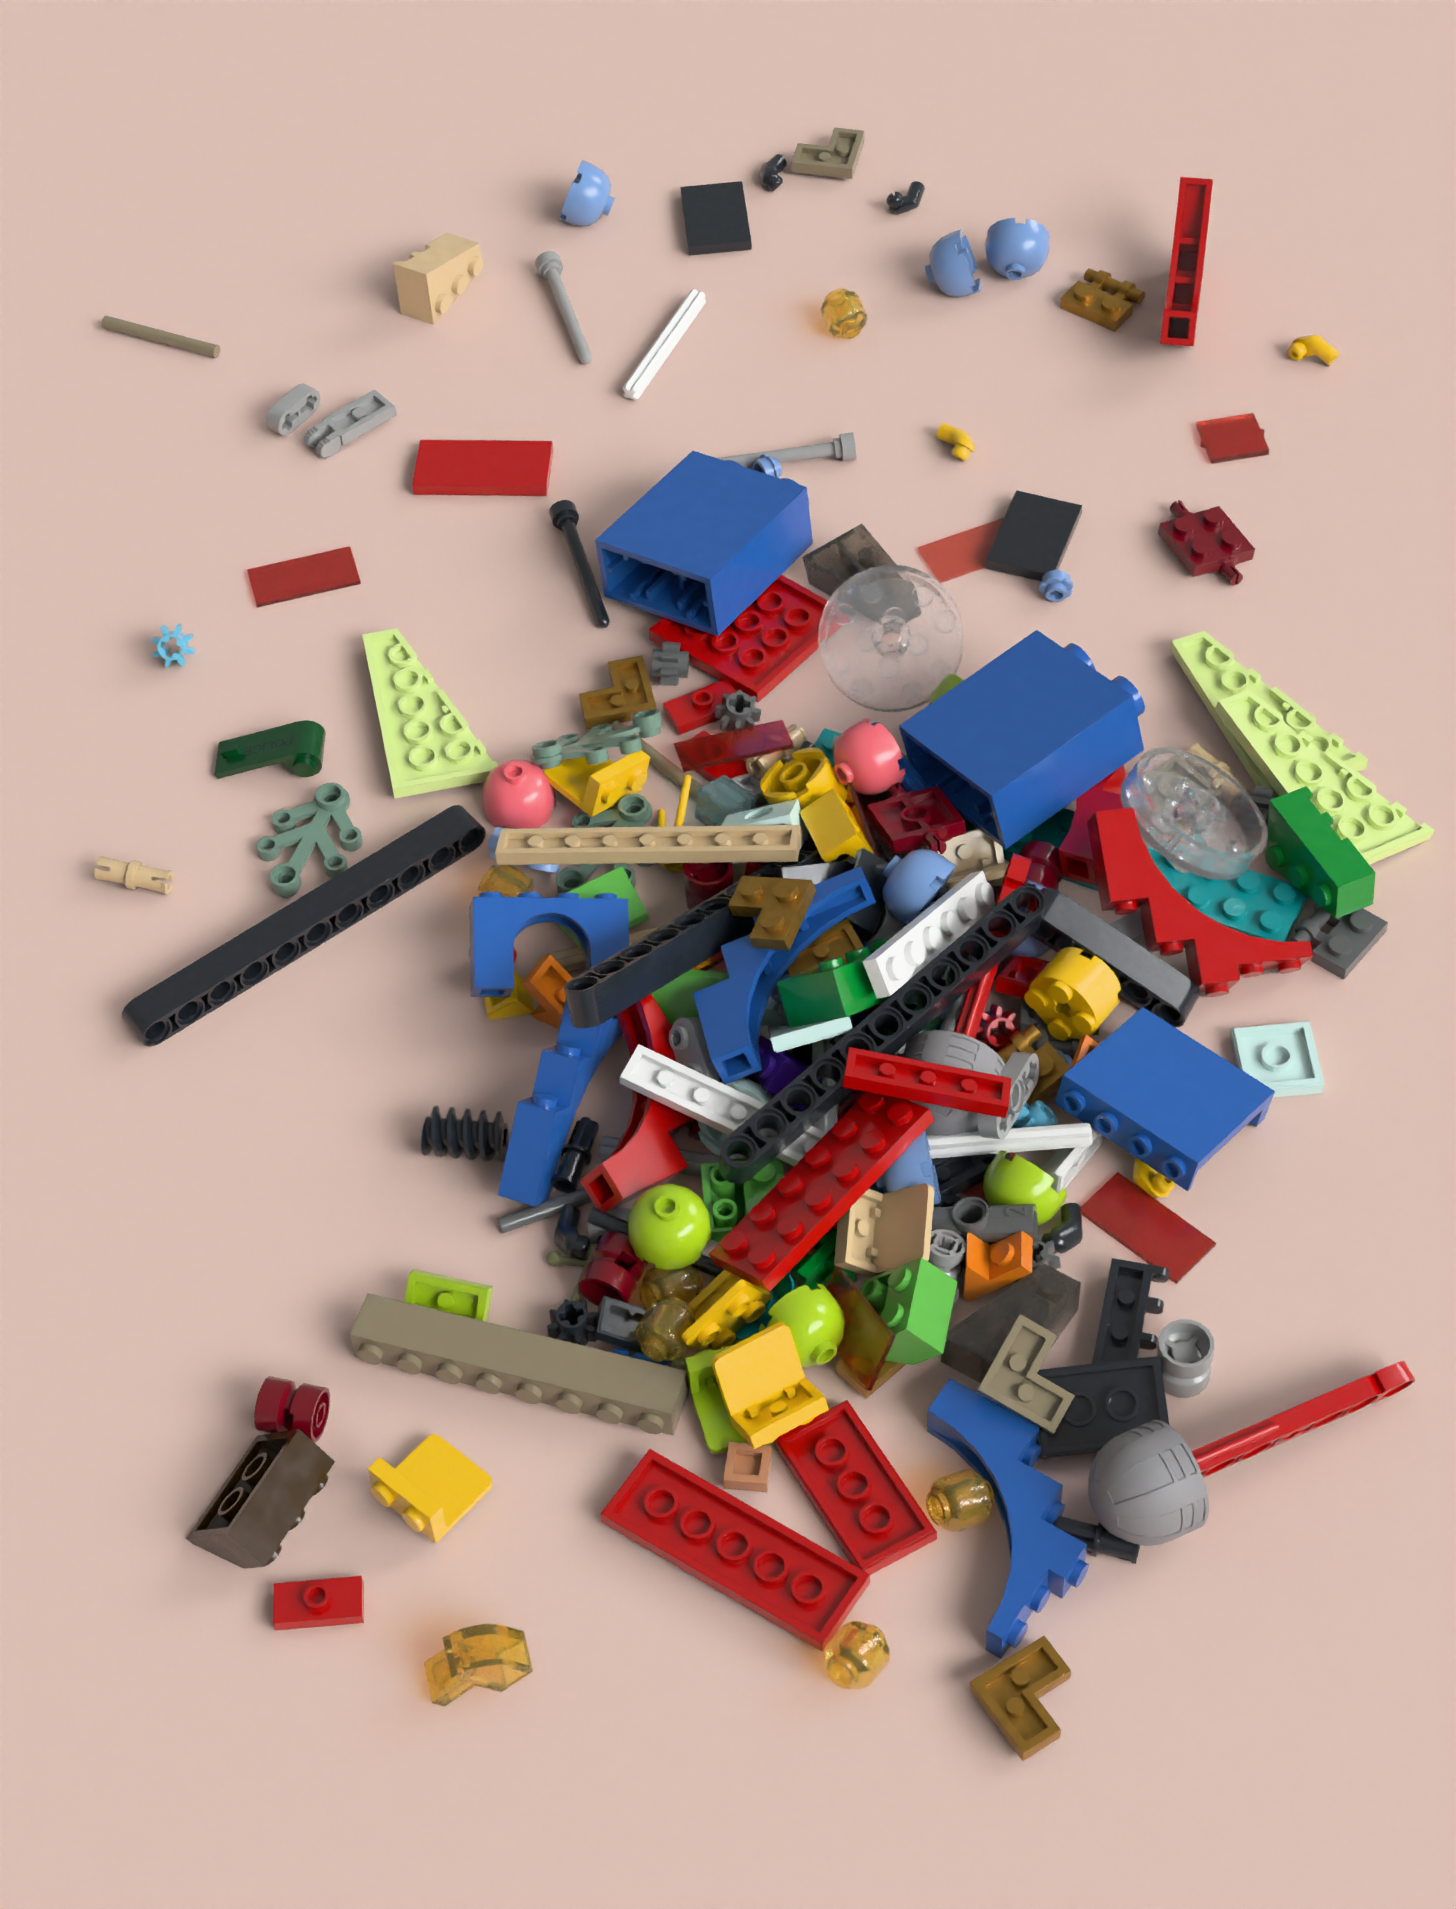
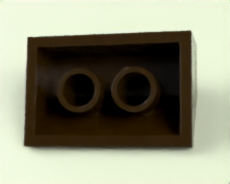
(263, 1499)

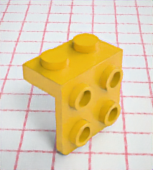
(599, 785)
(723, 1310)
(766, 1386)
(430, 1486)

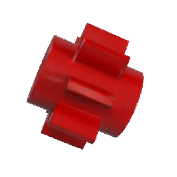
(992, 1019)

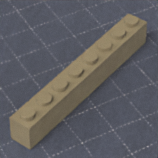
(520, 1364)

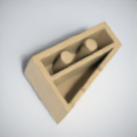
(436, 276)

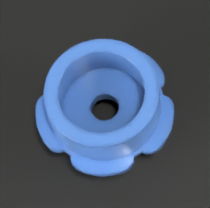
(767, 465)
(1056, 585)

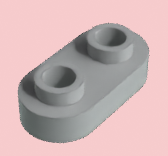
(690, 1046)

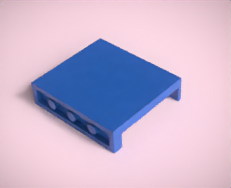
(1162, 1096)

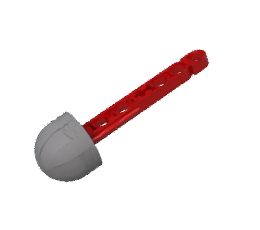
(960, 1047)
(1153, 1486)

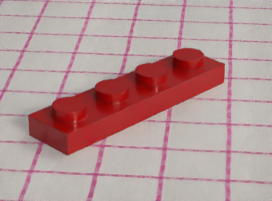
(927, 1082)

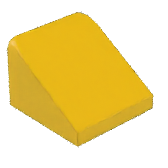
(517, 1004)

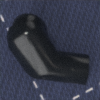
(1069, 1232)

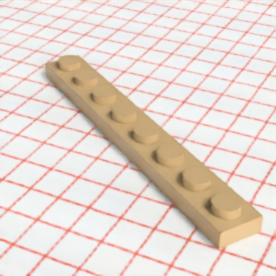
(649, 845)

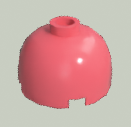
(867, 758)
(518, 795)

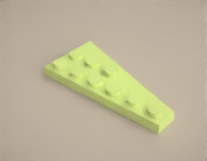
(1218, 676)
(420, 727)
(1293, 762)

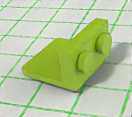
(709, 1402)

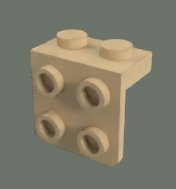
(975, 853)
(885, 1230)

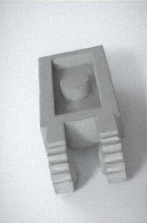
(349, 423)

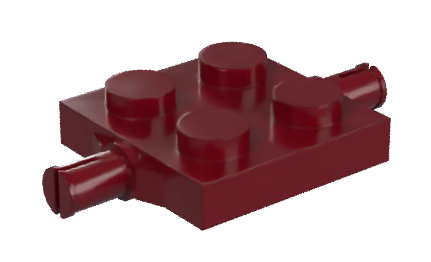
(1206, 542)
(916, 819)

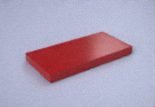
(483, 467)
(855, 1489)

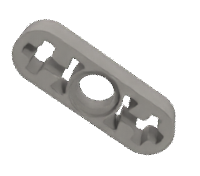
(1024, 1072)

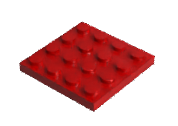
(759, 644)

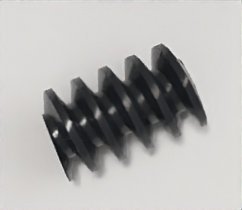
(465, 1135)

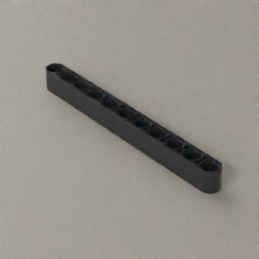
(302, 925)
(666, 952)
(891, 1015)

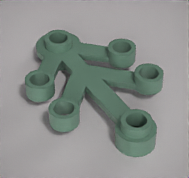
(597, 740)
(329, 802)
(631, 811)

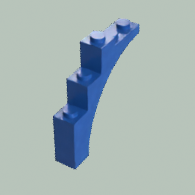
(735, 1007)
(546, 1117)
(1003, 1452)

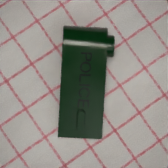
(295, 744)

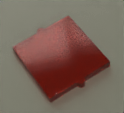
(1232, 438)

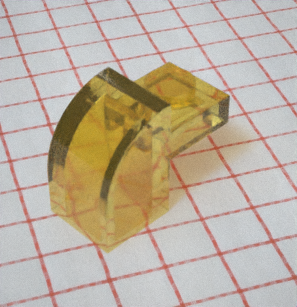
(477, 1656)

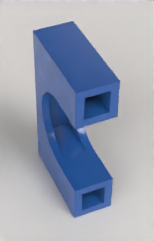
(497, 920)

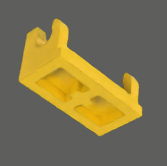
(834, 827)

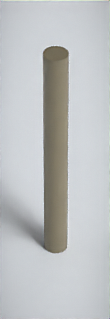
(161, 336)
(663, 764)

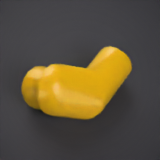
(1311, 346)
(958, 438)
(1150, 1180)

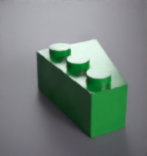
(1314, 856)
(831, 990)

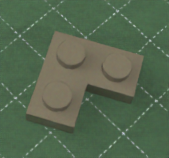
(834, 160)
(1014, 1377)

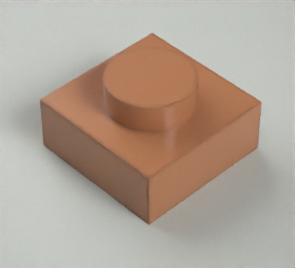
(747, 1467)

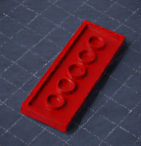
(820, 1189)
(736, 1549)

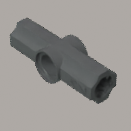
(985, 1221)

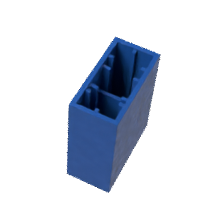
(704, 542)
(1025, 736)

